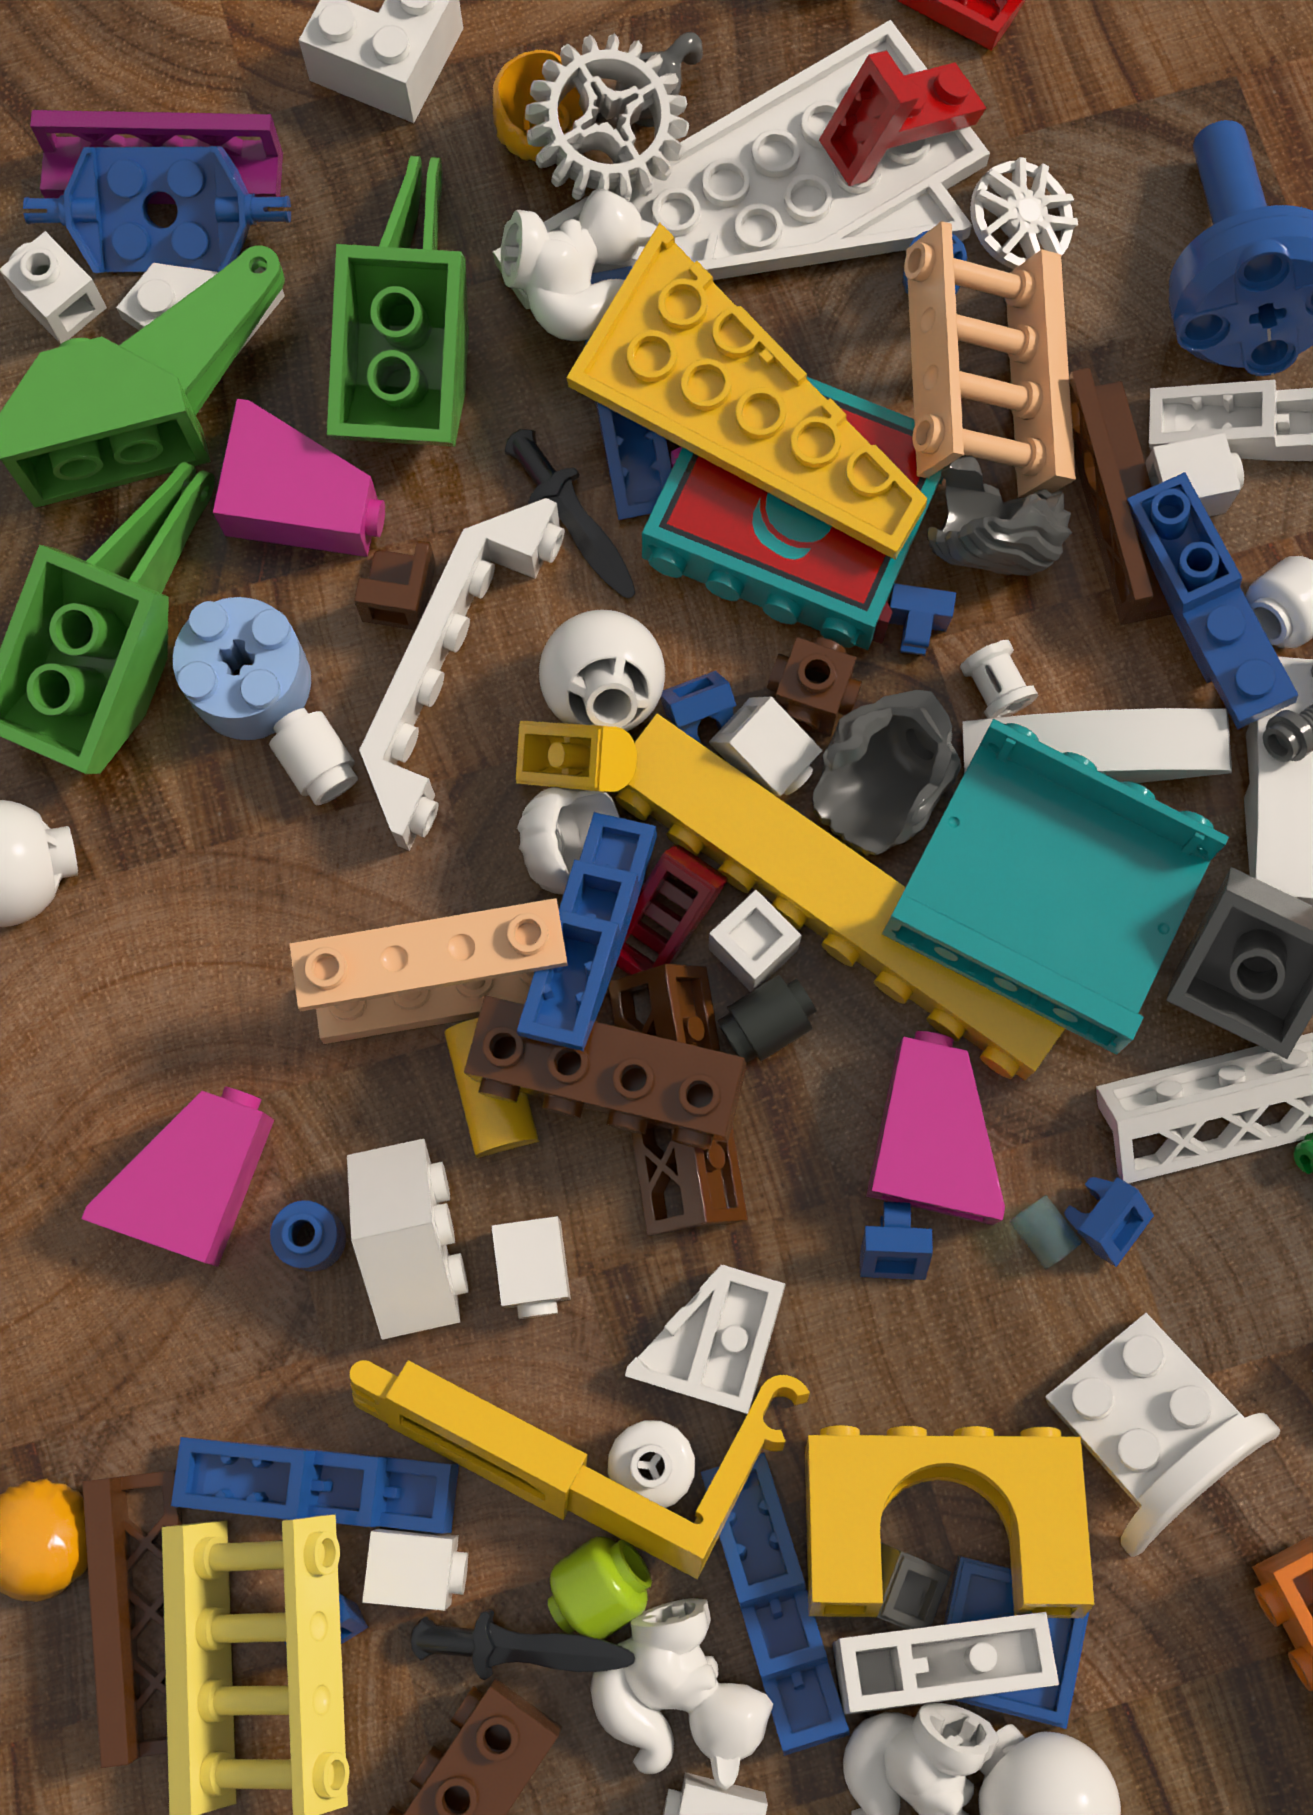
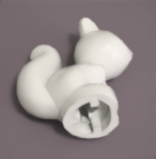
(558, 264)
(675, 1674)
(917, 1759)

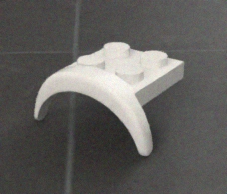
(1155, 1425)

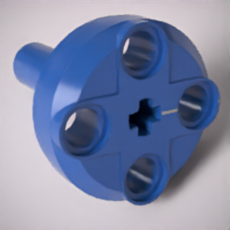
(1248, 279)

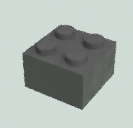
(1250, 964)

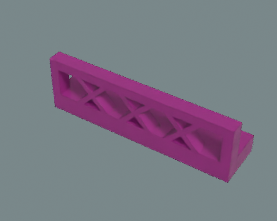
(256, 160)

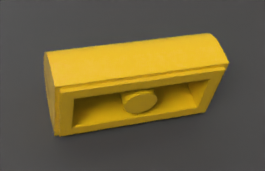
(575, 756)
(491, 1122)

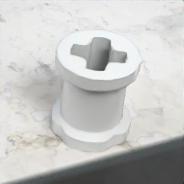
(998, 680)

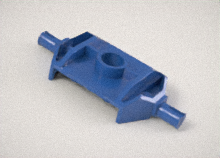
(110, 199)

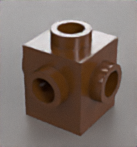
(811, 704)

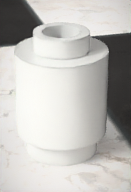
(313, 755)

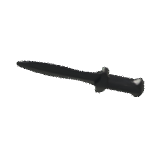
(558, 487)
(495, 1645)

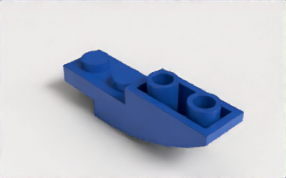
(1208, 601)

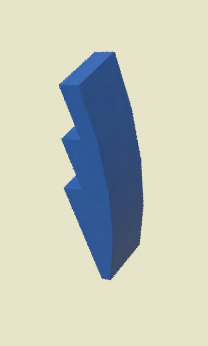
(634, 455)
(594, 927)
(313, 1483)
(778, 1617)

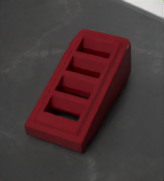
(692, 872)

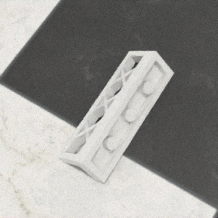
(1188, 1095)

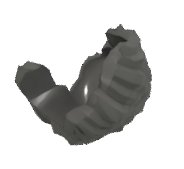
(995, 534)
(886, 771)

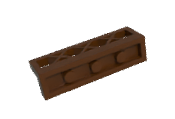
(1110, 472)
(707, 1178)
(113, 1612)

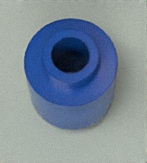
(327, 1242)

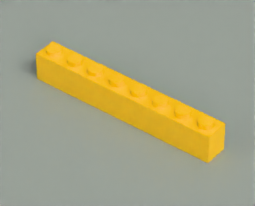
(821, 886)

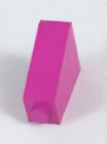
(293, 489)
(935, 1135)
(189, 1178)

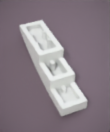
(1252, 414)
(1129, 742)
(1281, 802)

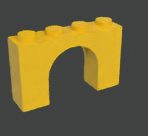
(1027, 1478)

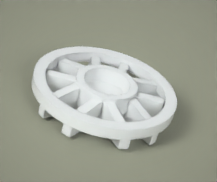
(1022, 211)

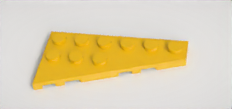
(724, 389)

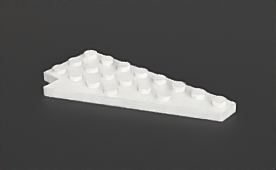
(768, 196)

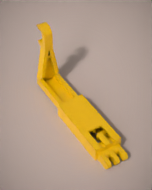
(556, 1473)

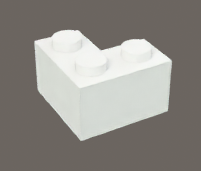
(381, 56)
(404, 1238)

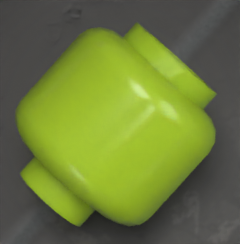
(599, 1588)

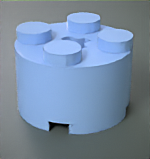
(223, 639)

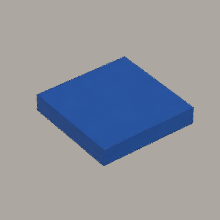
(986, 1592)

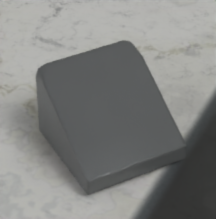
(910, 1588)

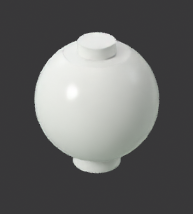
(602, 670)
(30, 862)
(1046, 1777)

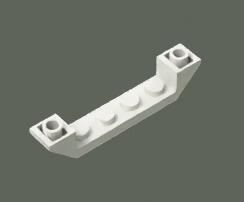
(513, 540)

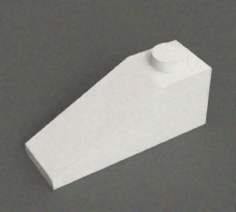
(944, 1663)

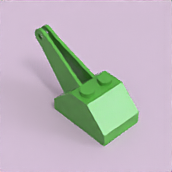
(400, 329)
(129, 410)
(96, 632)

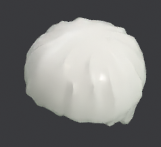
(556, 830)

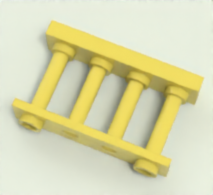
(199, 1666)

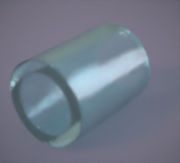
(1045, 1232)

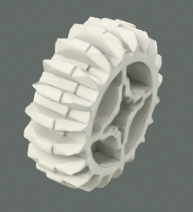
(646, 91)

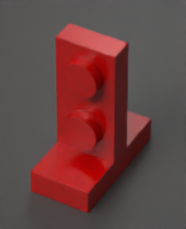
(894, 110)

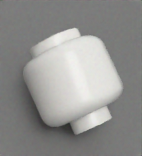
(1285, 602)
(666, 1443)

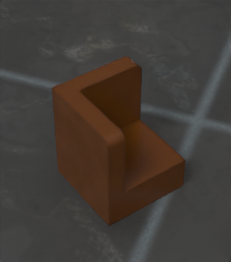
(397, 587)

